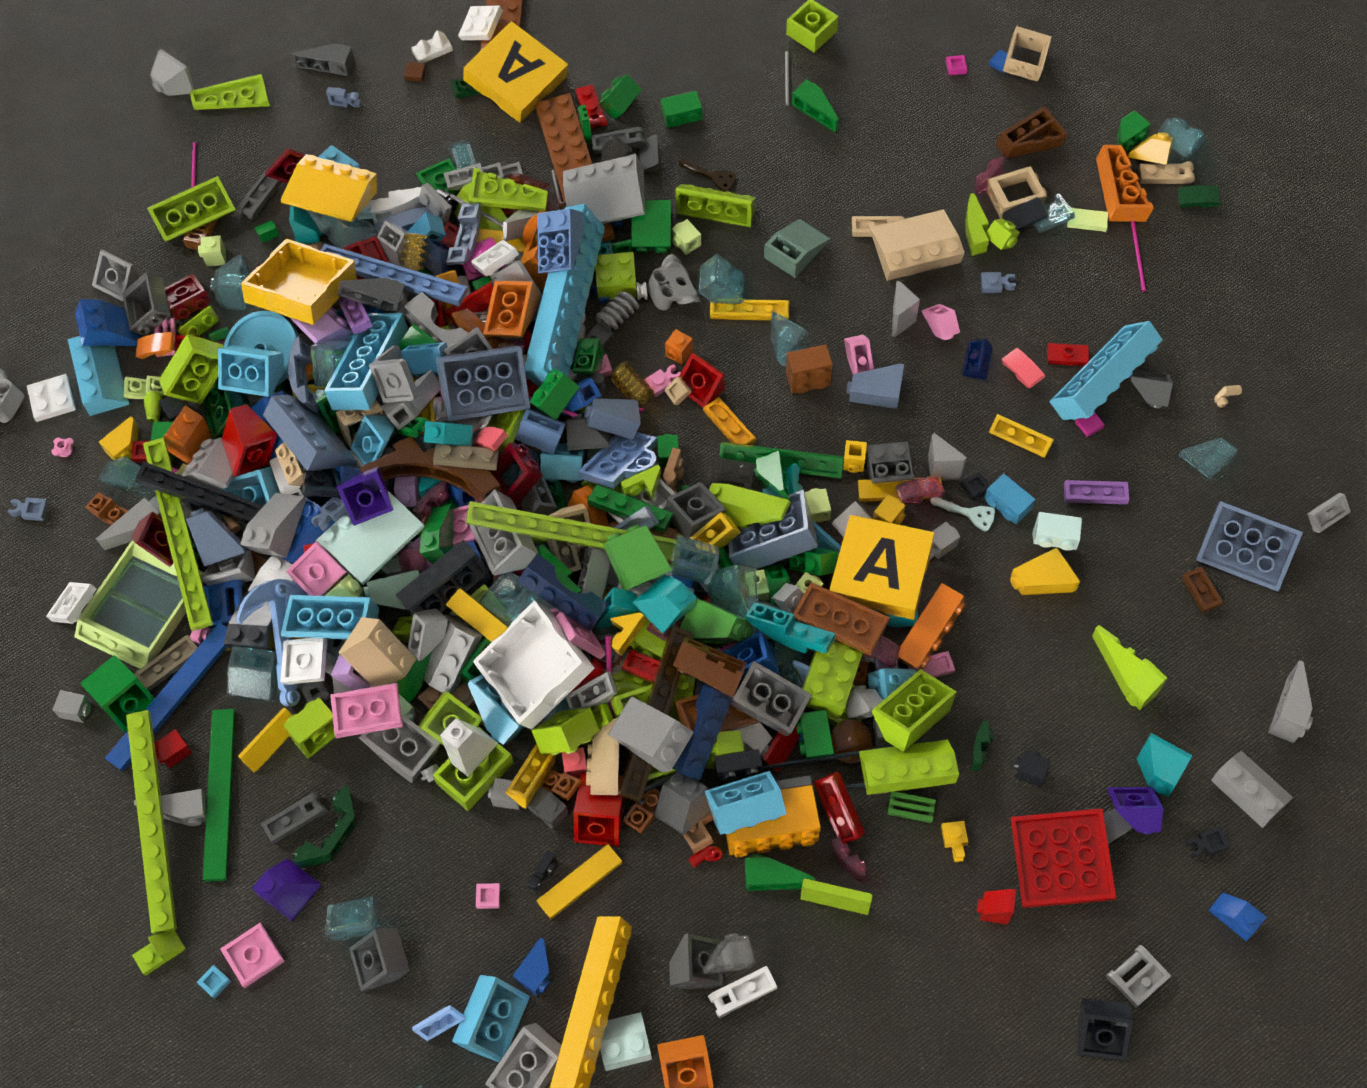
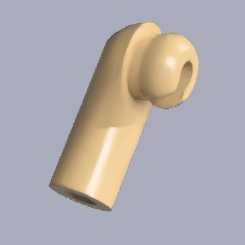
(1225, 392)

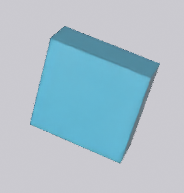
(213, 981)

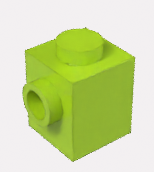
(1003, 234)

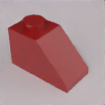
(997, 906)

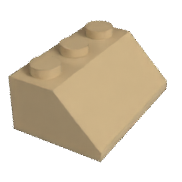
(376, 653)
(603, 763)

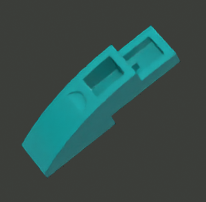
(785, 630)

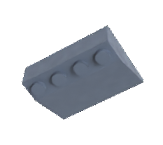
(483, 382)
(307, 434)
(776, 540)
(1249, 546)

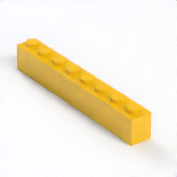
(592, 1004)

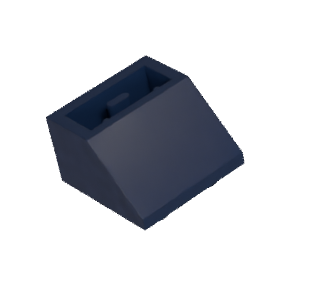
(436, 258)

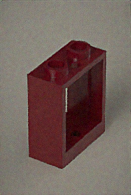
(527, 479)

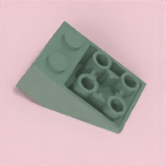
(794, 247)

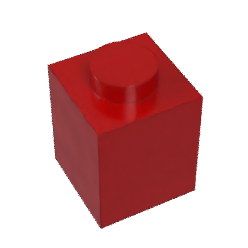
(171, 749)

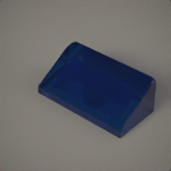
(977, 359)

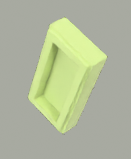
(1089, 220)

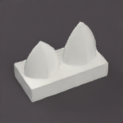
(433, 48)

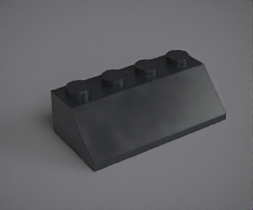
(437, 584)

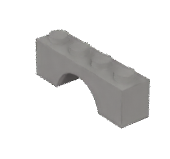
(423, 314)

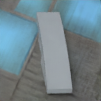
(458, 178)

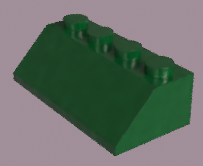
(217, 407)

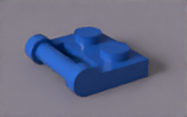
(218, 600)

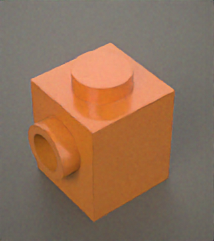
(679, 347)

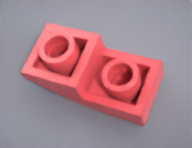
(1024, 368)
(490, 438)

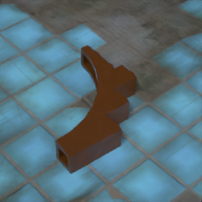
(410, 460)

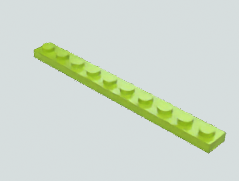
(550, 527)
(180, 543)
(151, 822)

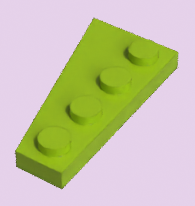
(232, 94)
(504, 193)

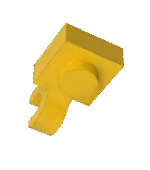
(956, 837)

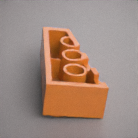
(1120, 186)
(931, 627)

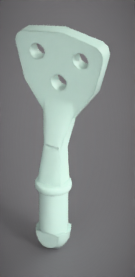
(972, 513)

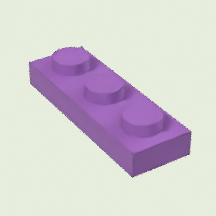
(355, 315)
(1096, 492)

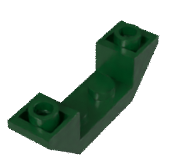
(310, 855)

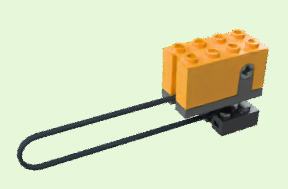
(801, 819)

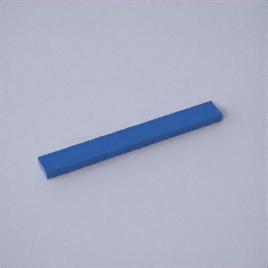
(175, 691)

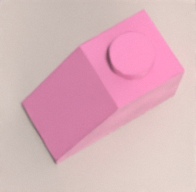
(942, 321)
(859, 354)

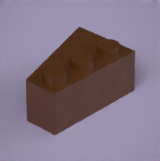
(1031, 135)
(710, 666)

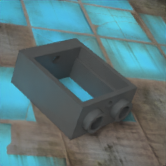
(146, 286)

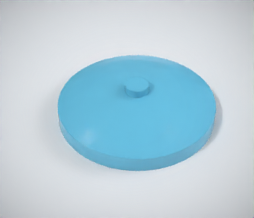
(266, 332)

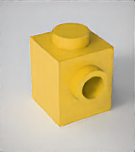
(854, 456)
(890, 510)

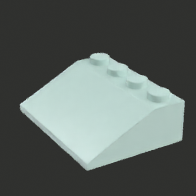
(371, 544)

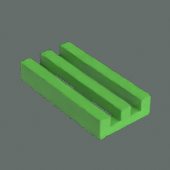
(914, 799)

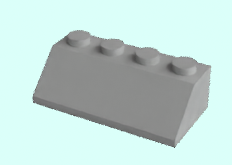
(503, 549)

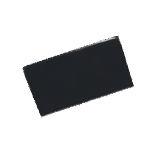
(1026, 213)

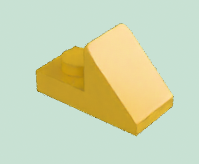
(630, 627)

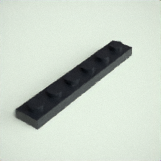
(197, 493)

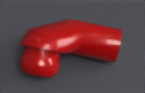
(709, 853)

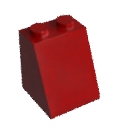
(247, 440)
(597, 816)

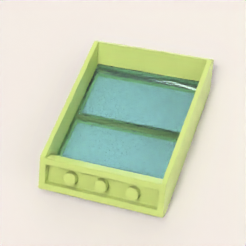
(134, 608)

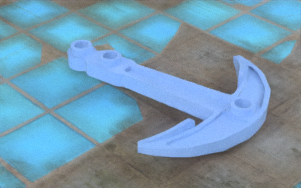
(277, 594)

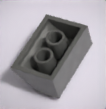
(770, 699)

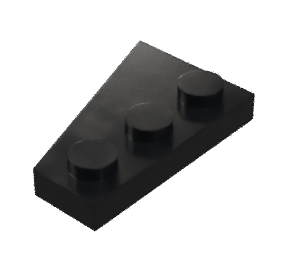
(321, 483)

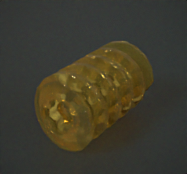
(413, 251)
(630, 383)

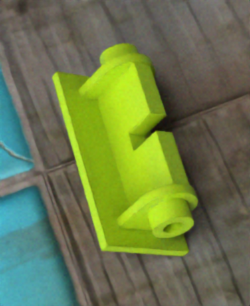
(200, 323)

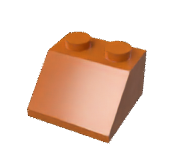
(187, 434)
(685, 1063)

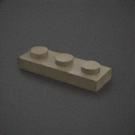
(465, 456)
(166, 663)

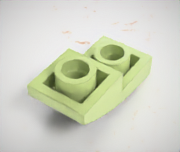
(137, 388)

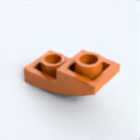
(155, 344)

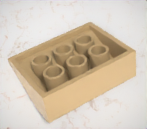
(917, 244)

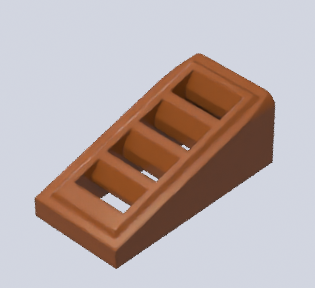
(189, 239)

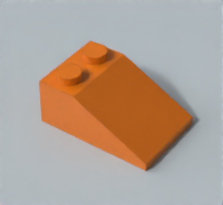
(511, 308)

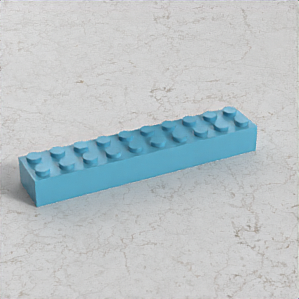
(564, 307)

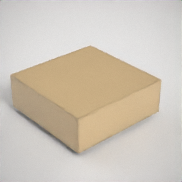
(677, 390)

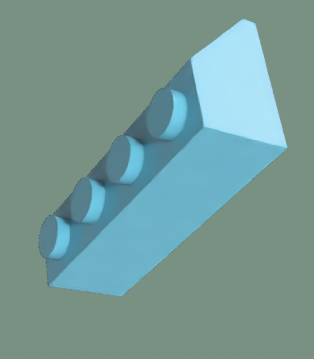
(98, 376)
(325, 615)

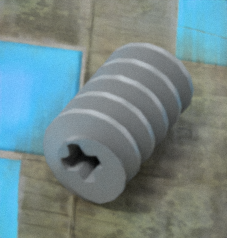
(617, 310)

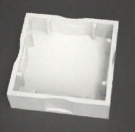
(533, 665)

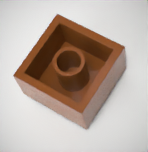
(808, 369)

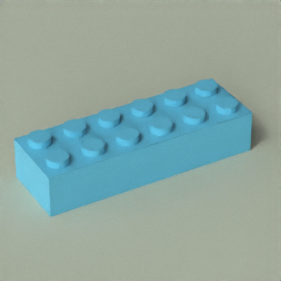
(1106, 371)
(352, 381)

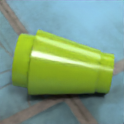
(152, 406)

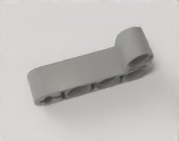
(594, 570)

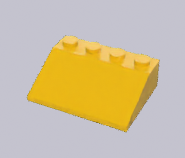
(330, 188)

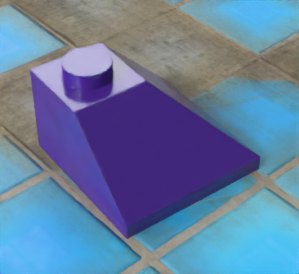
(365, 496)
(1138, 807)
(286, 888)

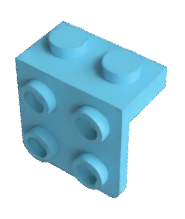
(888, 680)

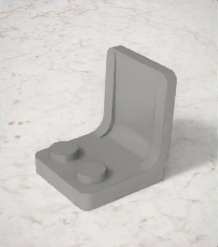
(393, 376)

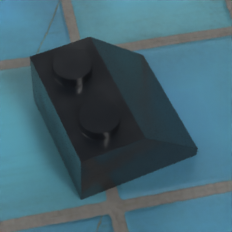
(1104, 1029)

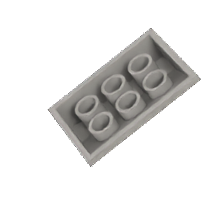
(608, 188)

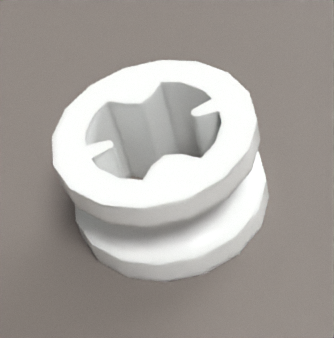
(641, 290)

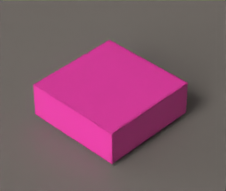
(956, 65)
(1090, 425)

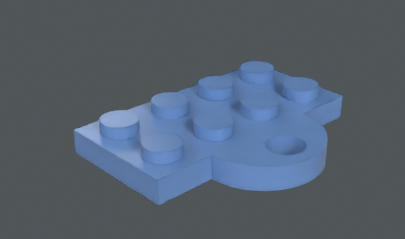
(620, 460)

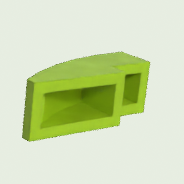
(976, 227)

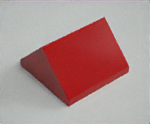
(703, 380)

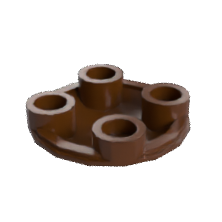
(850, 737)

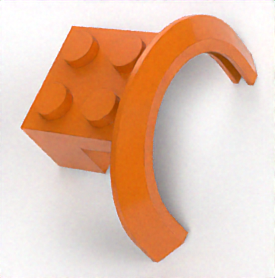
(530, 255)

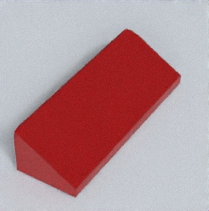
(780, 748)
(839, 807)

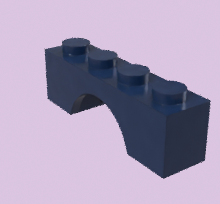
(580, 607)
(711, 711)

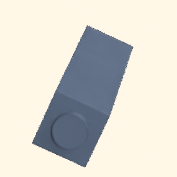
(877, 386)
(614, 416)
(213, 537)

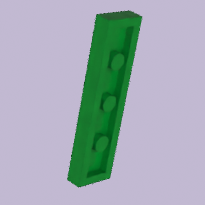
(626, 506)

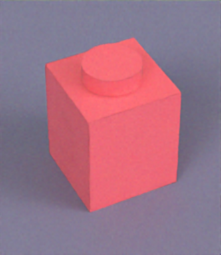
(575, 763)

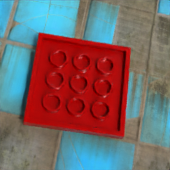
(1062, 858)

